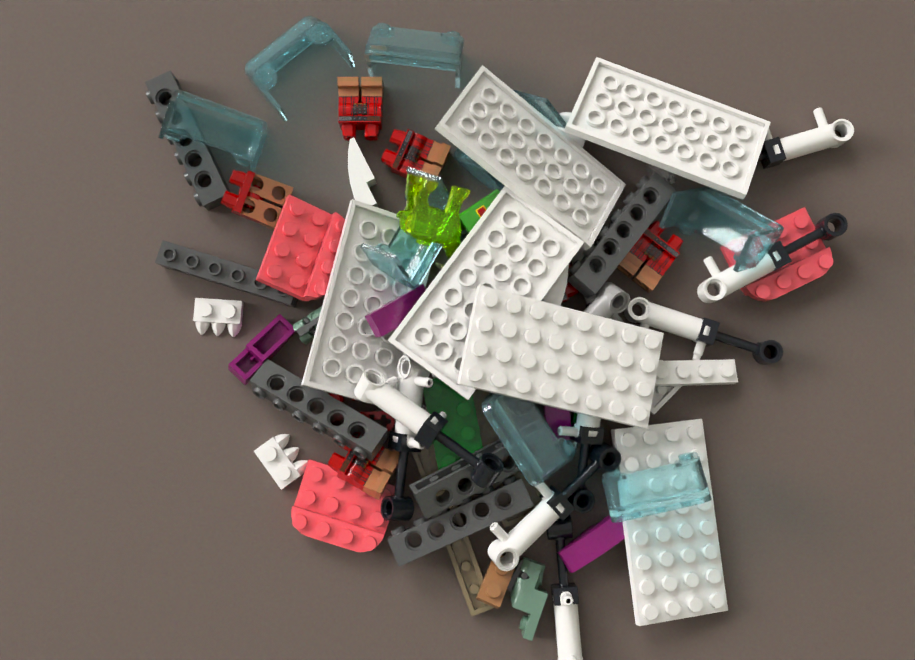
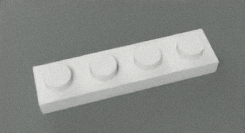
(696, 372)

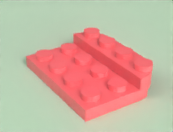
(301, 250)
(806, 265)
(338, 511)

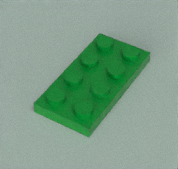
(461, 418)

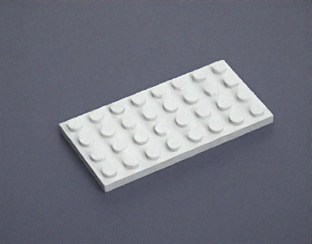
(668, 127)
(531, 156)
(506, 250)
(343, 337)
(560, 357)
(675, 552)

